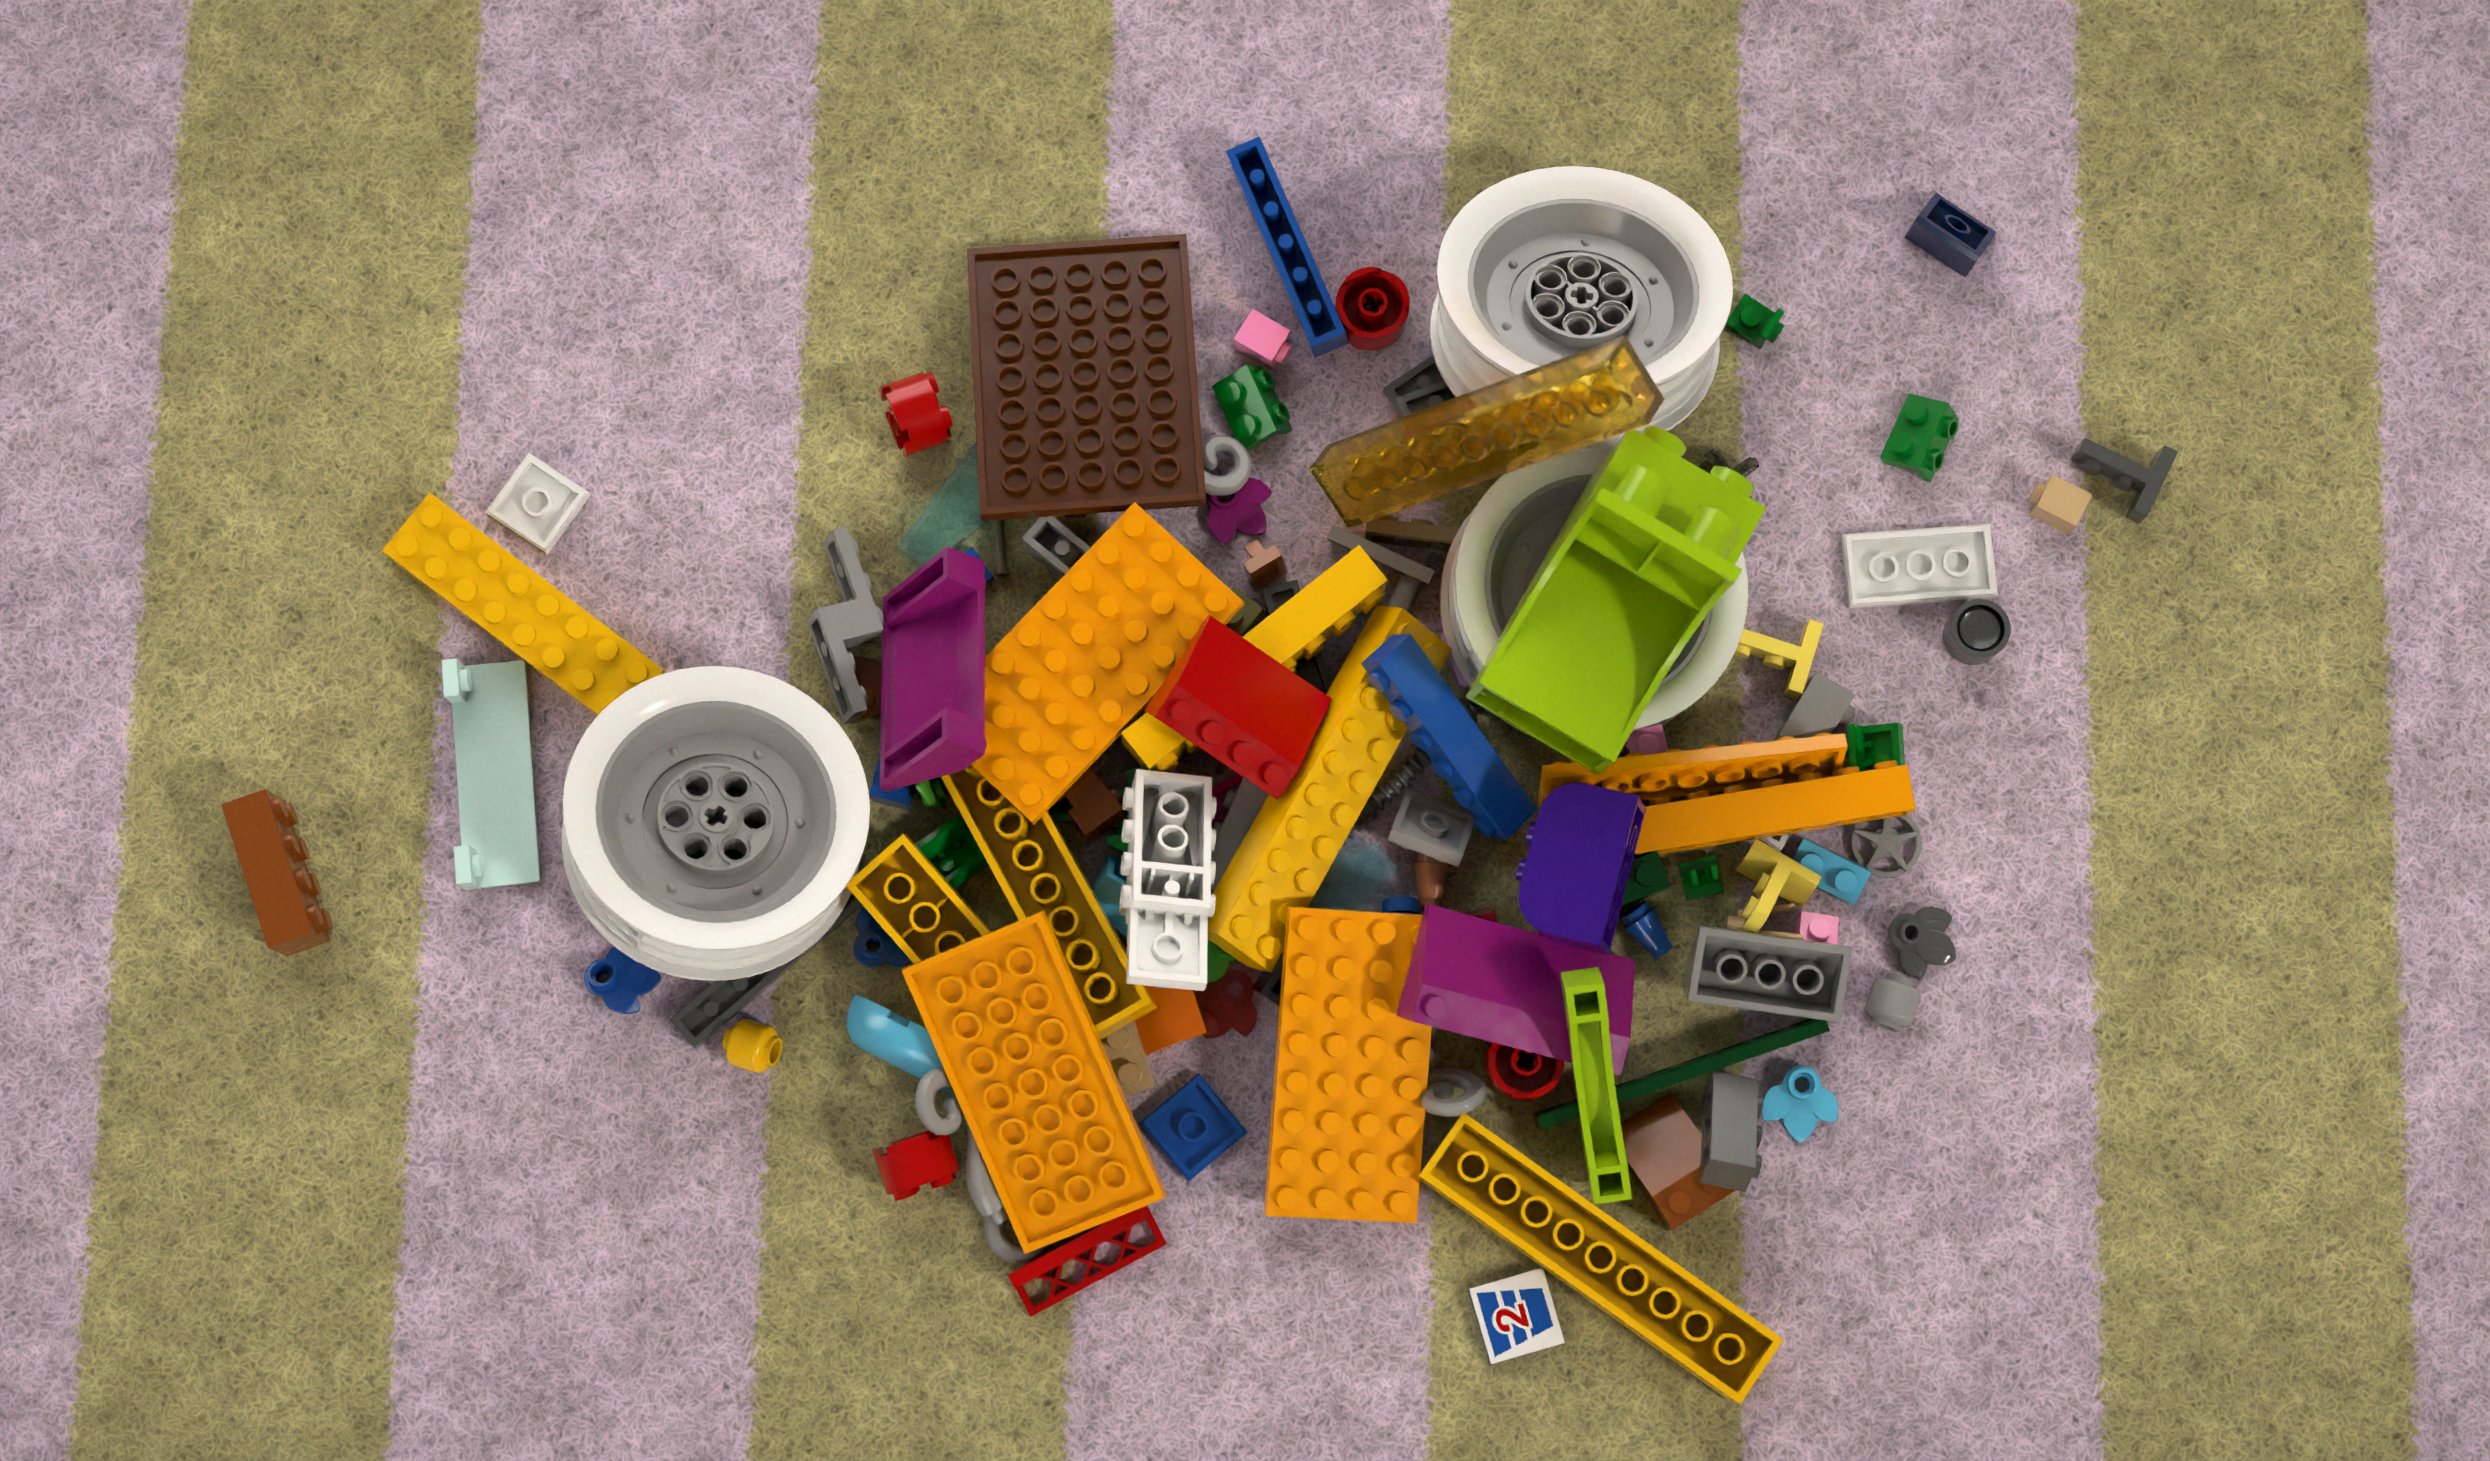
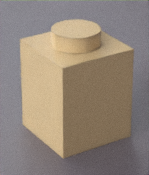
(2058, 503)

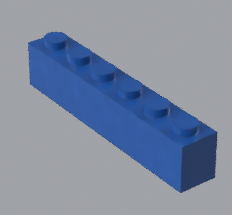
(1287, 247)
(1448, 736)

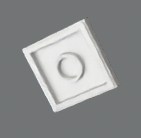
(538, 503)

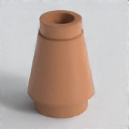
(1430, 879)

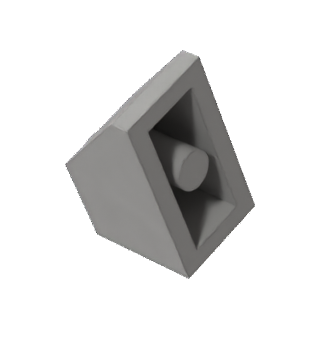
(1818, 709)

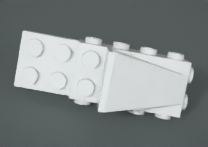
(1168, 878)

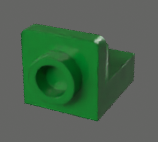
(1755, 322)

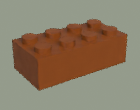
(277, 872)

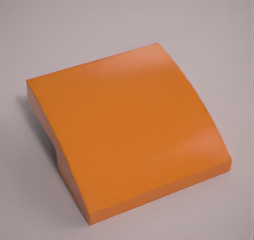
(1172, 1021)

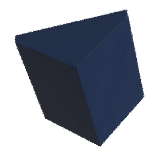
(1950, 234)

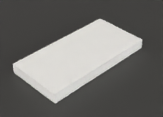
(1919, 566)

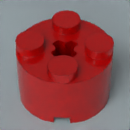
(1382, 292)
(915, 413)
(1519, 1083)
(916, 1162)

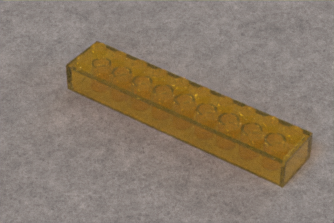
(1488, 432)

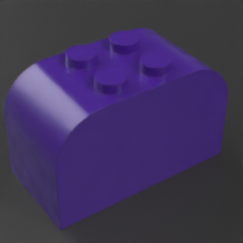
(1579, 864)

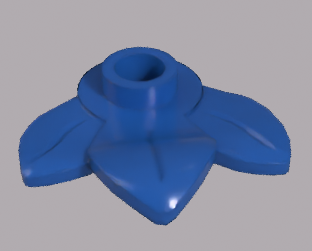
(871, 931)
(626, 981)

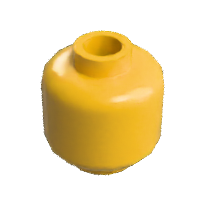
(752, 1046)

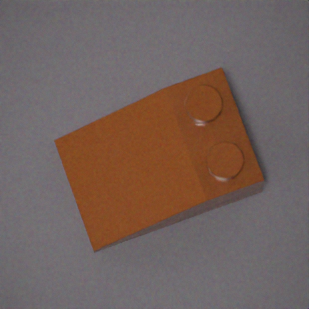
(1666, 1162)

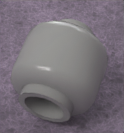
(1892, 1002)

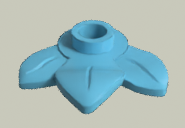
(1800, 1109)

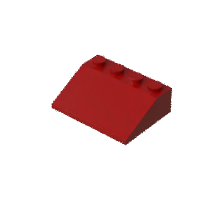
(1240, 707)

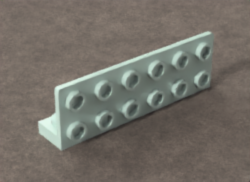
(493, 774)

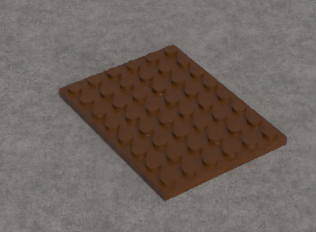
(1085, 377)

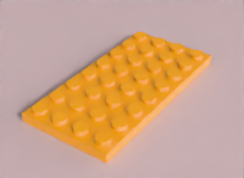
(1091, 658)
(1346, 1071)
(1034, 1082)

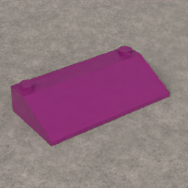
(933, 671)
(1507, 985)

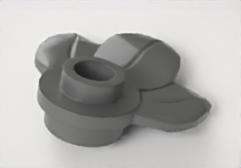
(1927, 943)

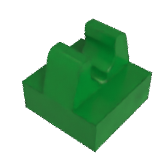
(1701, 878)

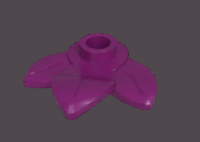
(1240, 512)

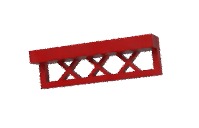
(1079, 1246)

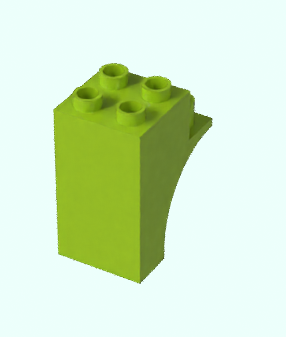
(1618, 597)

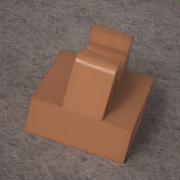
(1263, 564)

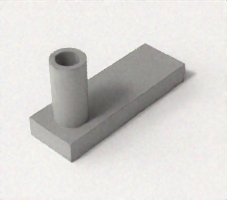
(1411, 572)

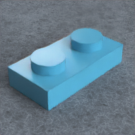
(1839, 874)

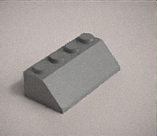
(1768, 973)

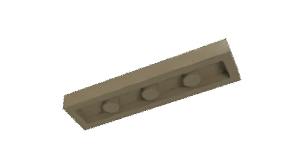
(1416, 534)

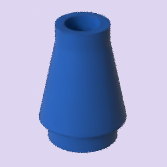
(1645, 926)

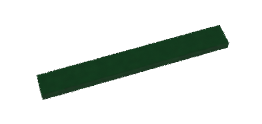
(1692, 1068)

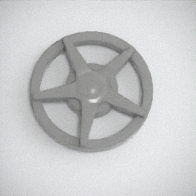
(1886, 844)

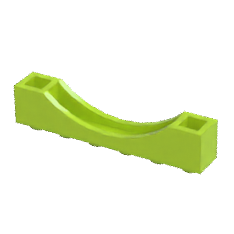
(1595, 1085)

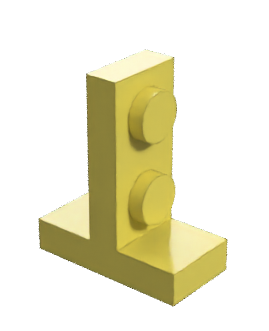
(1780, 654)
(1774, 877)

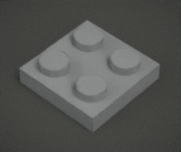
(1432, 827)

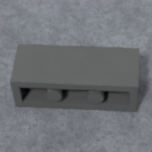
(1731, 1131)

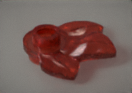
(1225, 1011)

